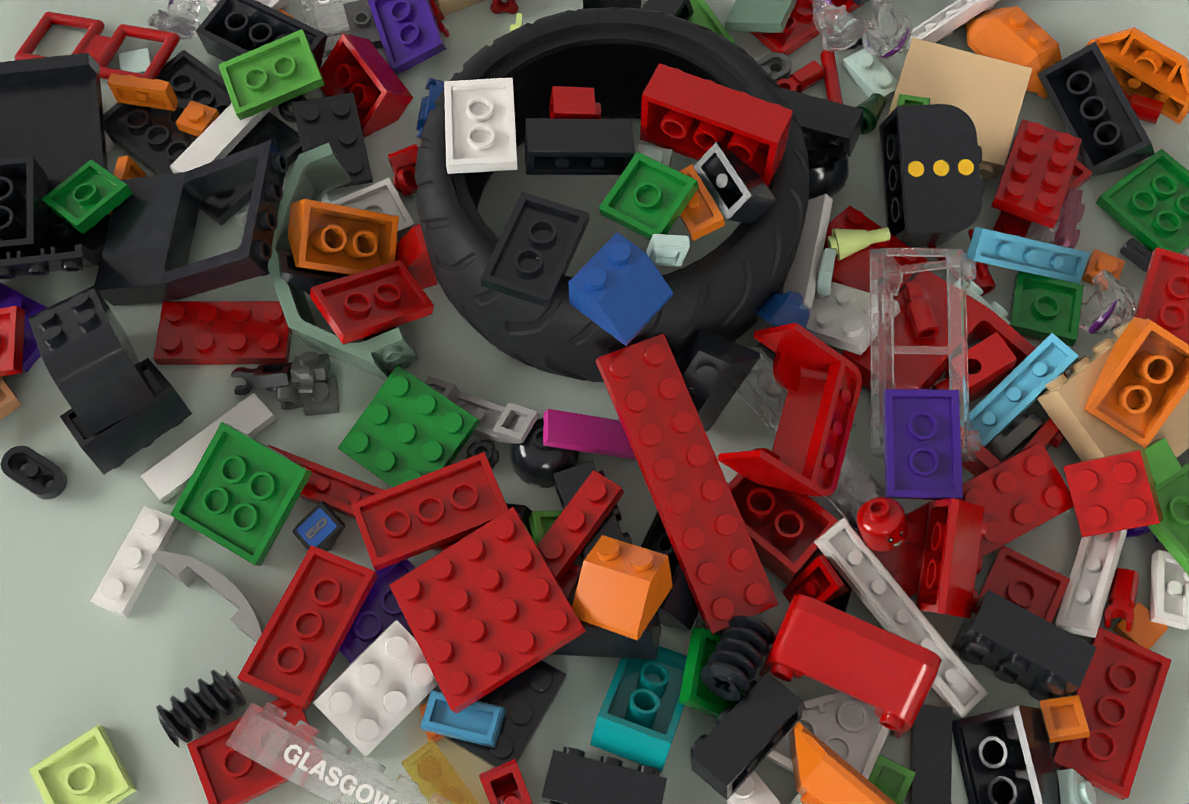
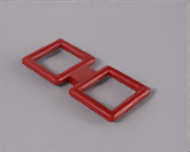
(100, 47)

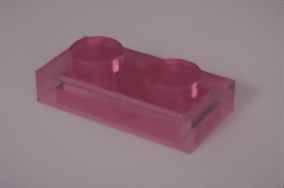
(1067, 234)

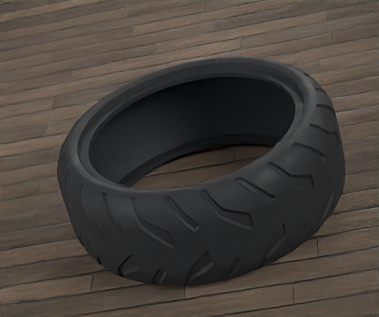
(616, 56)

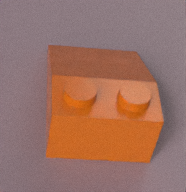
(1141, 381)

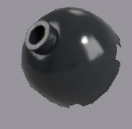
(827, 171)
(538, 462)

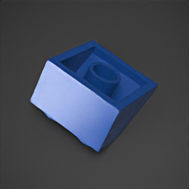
(619, 289)

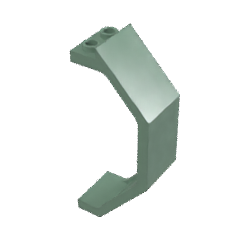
(312, 177)

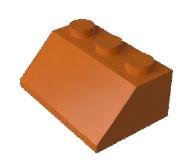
(340, 237)

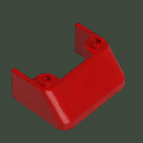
(814, 417)
(853, 660)

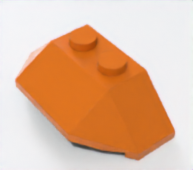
(1014, 38)
(1148, 69)
(825, 776)

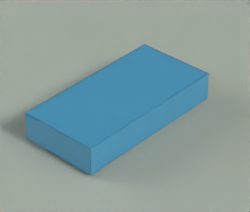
(475, 724)

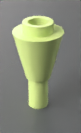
(851, 240)

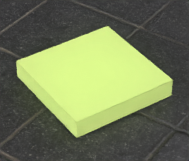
(84, 772)

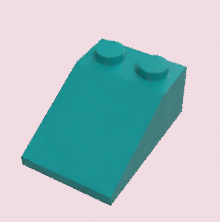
(642, 709)

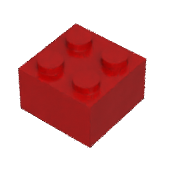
(1113, 493)

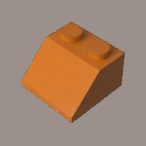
(621, 586)

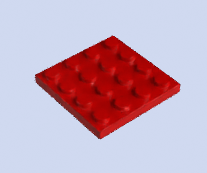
(486, 610)

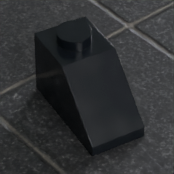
(733, 185)

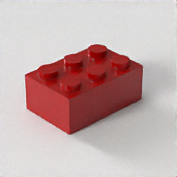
(781, 525)

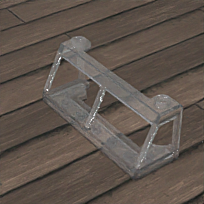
(885, 281)

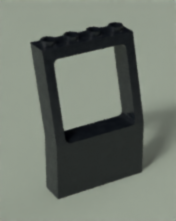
(155, 229)

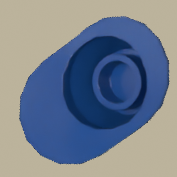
(785, 309)

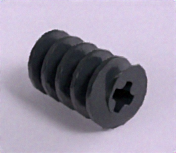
(737, 657)
(200, 706)

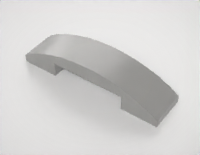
(497, 422)
(188, 569)

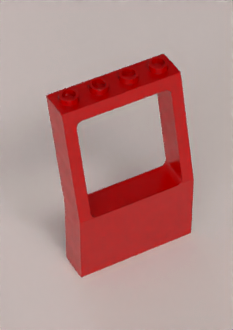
(923, 370)

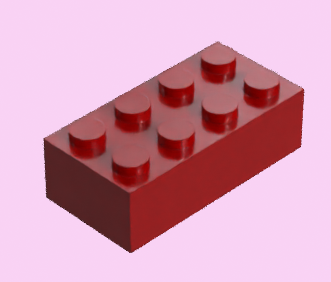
(695, 113)

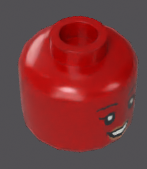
(882, 524)

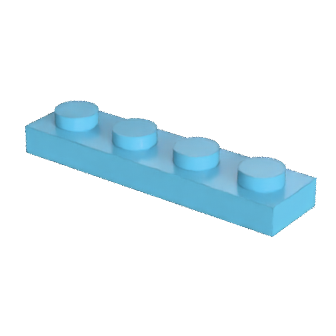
(1027, 255)
(1021, 388)

